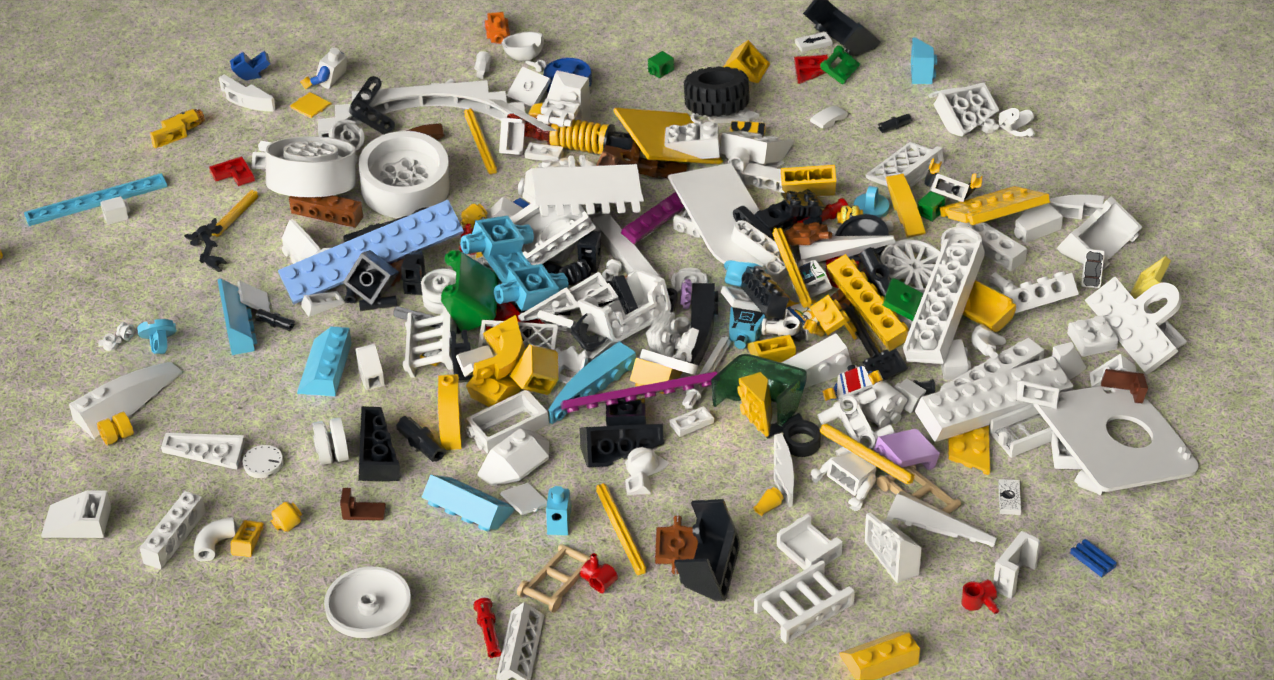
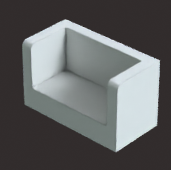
(512, 136)

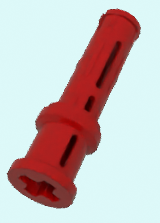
(830, 211)
(492, 646)

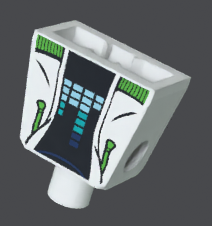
(814, 278)

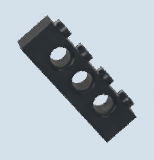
(775, 216)

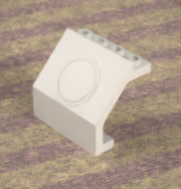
(553, 232)

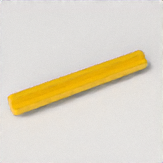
(236, 211)

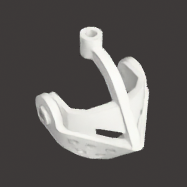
(1018, 119)

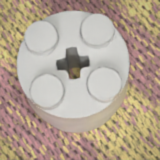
(886, 407)

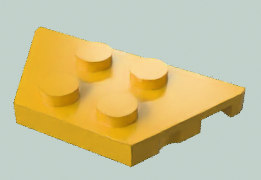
(971, 449)

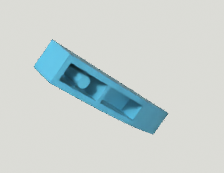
(594, 377)

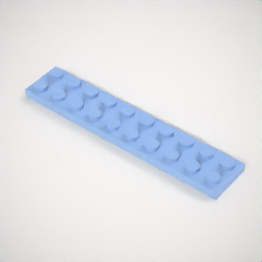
(388, 242)

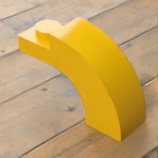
(505, 361)

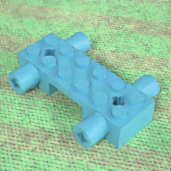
(501, 246)

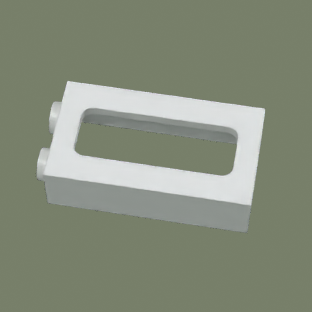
(501, 412)

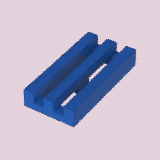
(1095, 555)

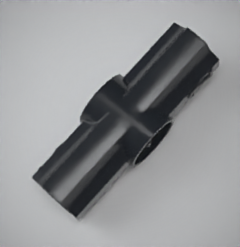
(874, 265)
(420, 438)

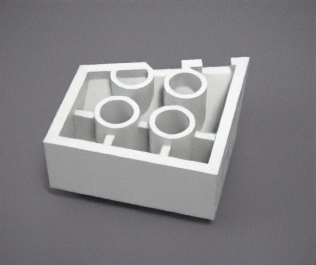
(572, 89)
(965, 108)
(760, 149)
(892, 548)

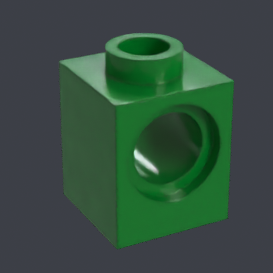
(660, 64)
(930, 206)

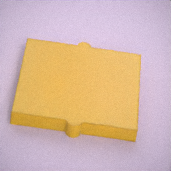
(310, 104)

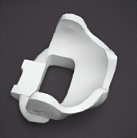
(570, 360)

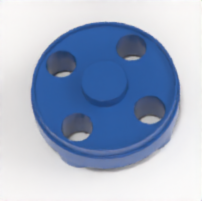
(568, 65)

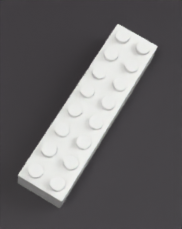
(979, 401)

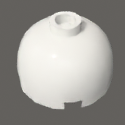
(349, 132)

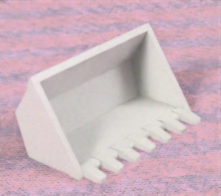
(583, 186)

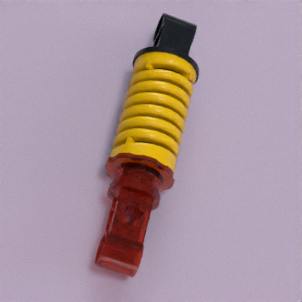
(580, 136)

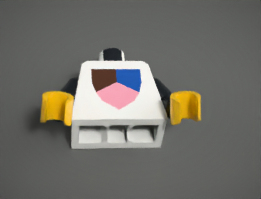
(950, 187)

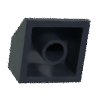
(370, 276)

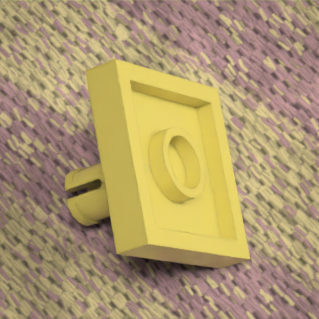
(1150, 277)

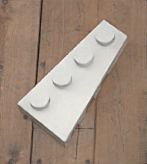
(208, 448)

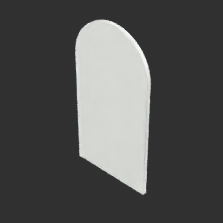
(710, 200)

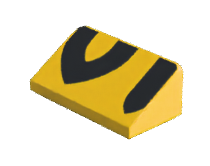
(754, 127)

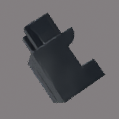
(413, 272)

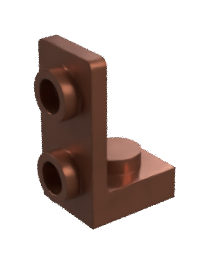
(1126, 380)
(360, 510)

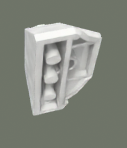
(297, 243)
(514, 457)

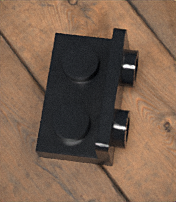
(888, 363)

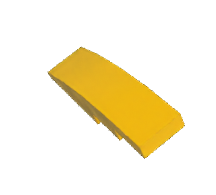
(905, 205)

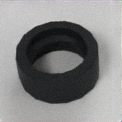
(802, 427)

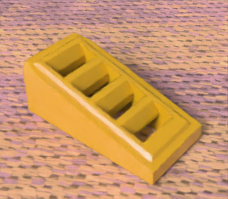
(242, 543)

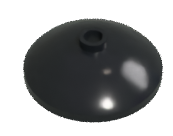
(863, 226)

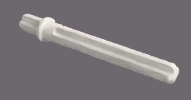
(710, 366)

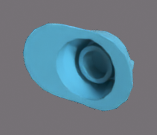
(735, 271)

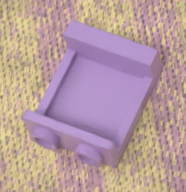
(907, 449)

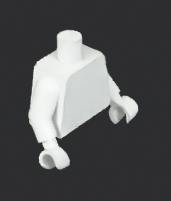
(851, 473)

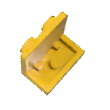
(830, 317)

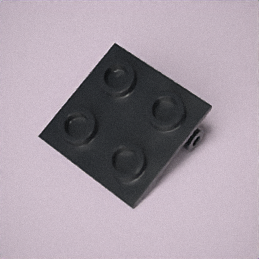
(798, 202)

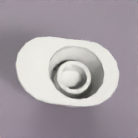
(644, 461)

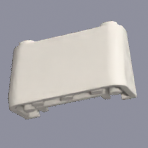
(1104, 231)

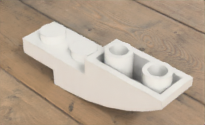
(248, 97)

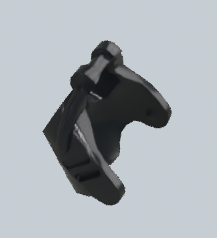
(579, 333)

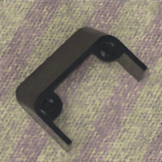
(841, 27)
(715, 554)

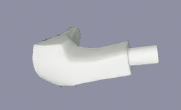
(986, 340)

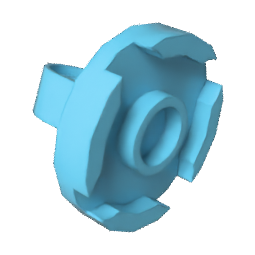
(873, 203)
(157, 334)

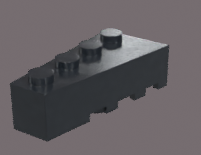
(376, 451)

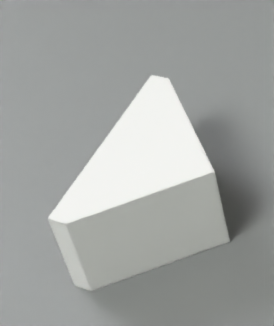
(503, 208)

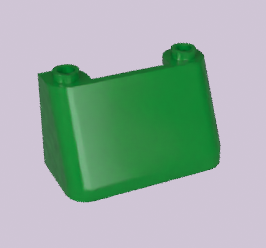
(473, 293)

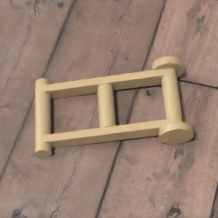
(887, 483)
(555, 601)

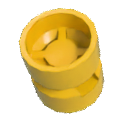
(117, 427)

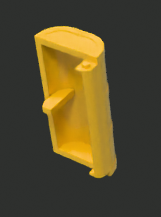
(989, 307)

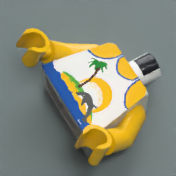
(807, 320)

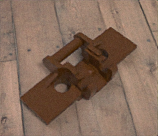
(646, 166)

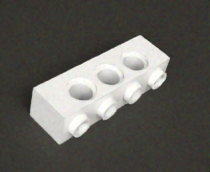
(999, 246)
(1064, 285)
(172, 530)

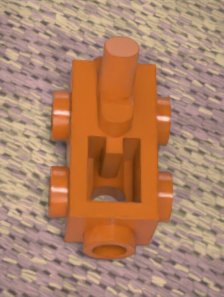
(497, 27)

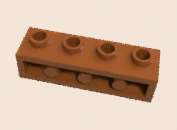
(329, 209)

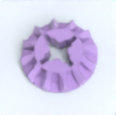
(685, 296)

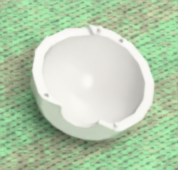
(523, 45)

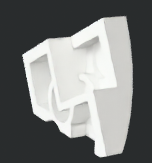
(1068, 359)

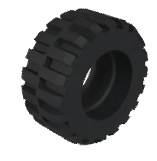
(716, 91)

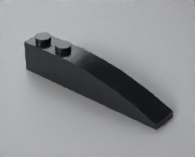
(702, 317)

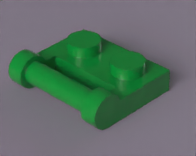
(844, 69)

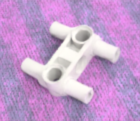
(854, 420)

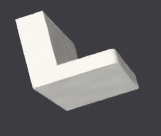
(468, 358)

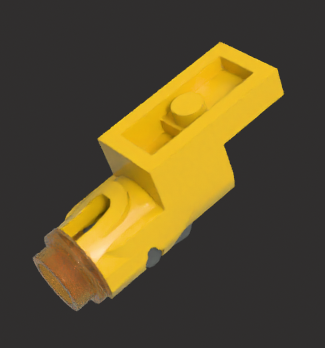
(176, 126)

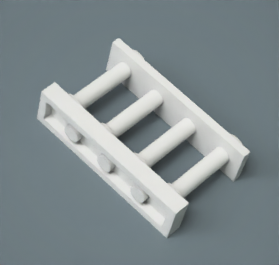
(412, 337)
(809, 618)

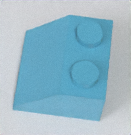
(922, 62)

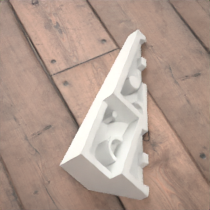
(842, 245)

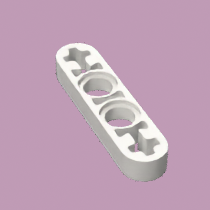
(669, 361)

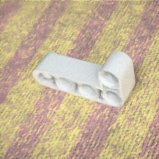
(755, 174)
(761, 248)

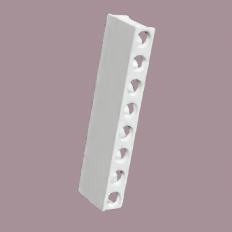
(935, 331)

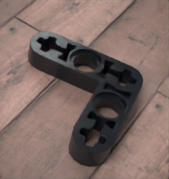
(364, 104)

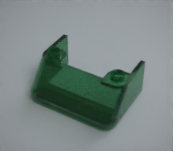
(784, 380)

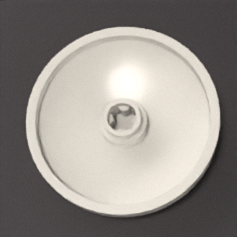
(367, 602)

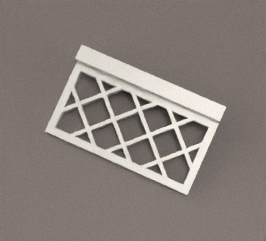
(912, 172)
(523, 326)

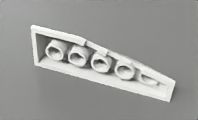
(122, 394)

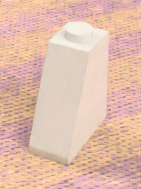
(1038, 223)

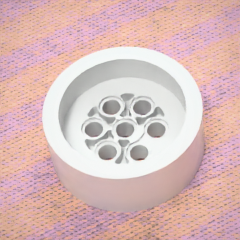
(310, 166)
(403, 173)

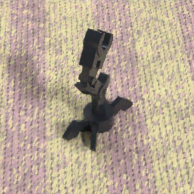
(204, 233)

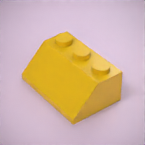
(882, 656)

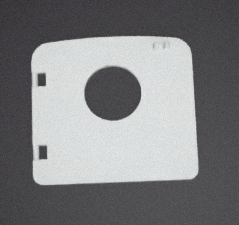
(1112, 466)

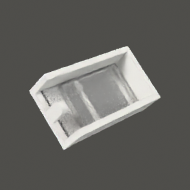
(1021, 430)

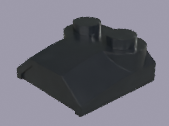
(626, 413)

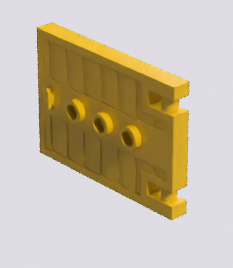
(994, 205)

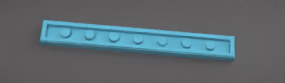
(93, 199)

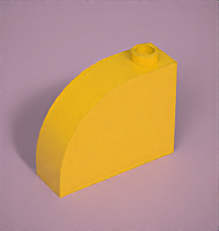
(817, 179)
(450, 412)

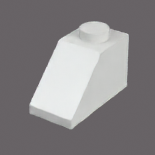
(1117, 363)

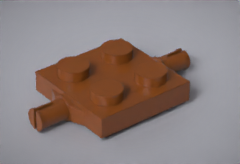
(807, 234)
(674, 543)

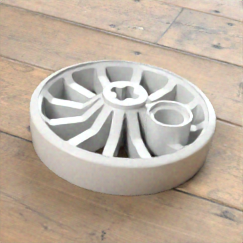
(906, 266)

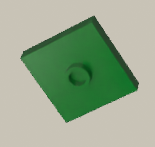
(902, 299)

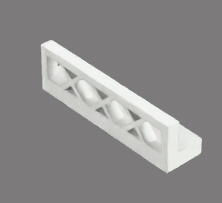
(516, 639)

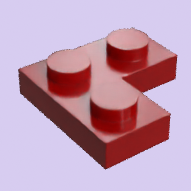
(233, 168)

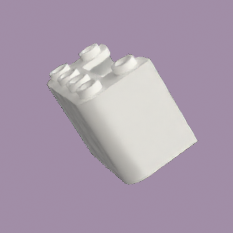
(611, 322)

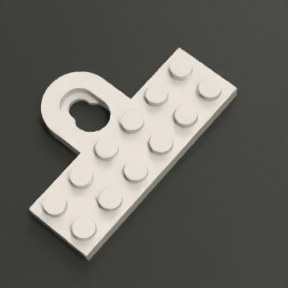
(1133, 326)

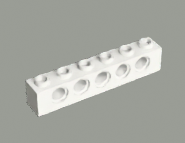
(1018, 355)

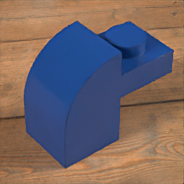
(250, 68)

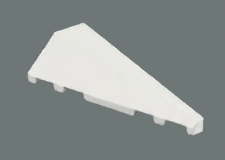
(568, 298)
(923, 515)

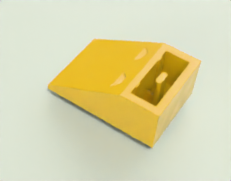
(756, 401)

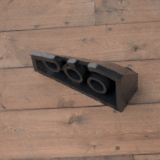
(610, 443)

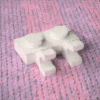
(685, 345)

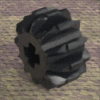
(576, 271)

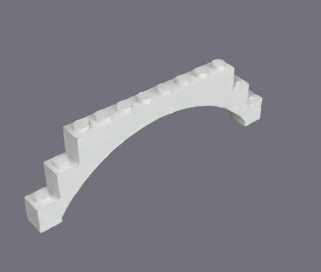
(460, 95)

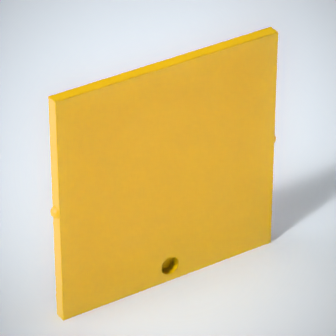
(648, 132)

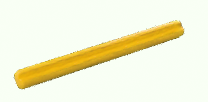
(480, 141)
(792, 268)
(867, 454)
(621, 529)

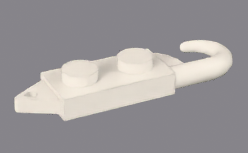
(744, 115)

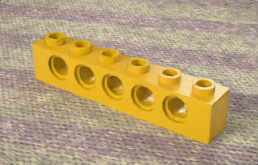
(839, 272)

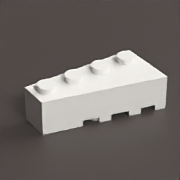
(822, 360)

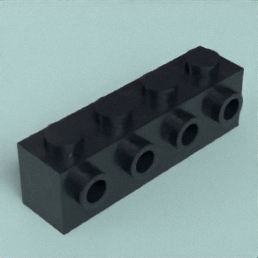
(764, 292)

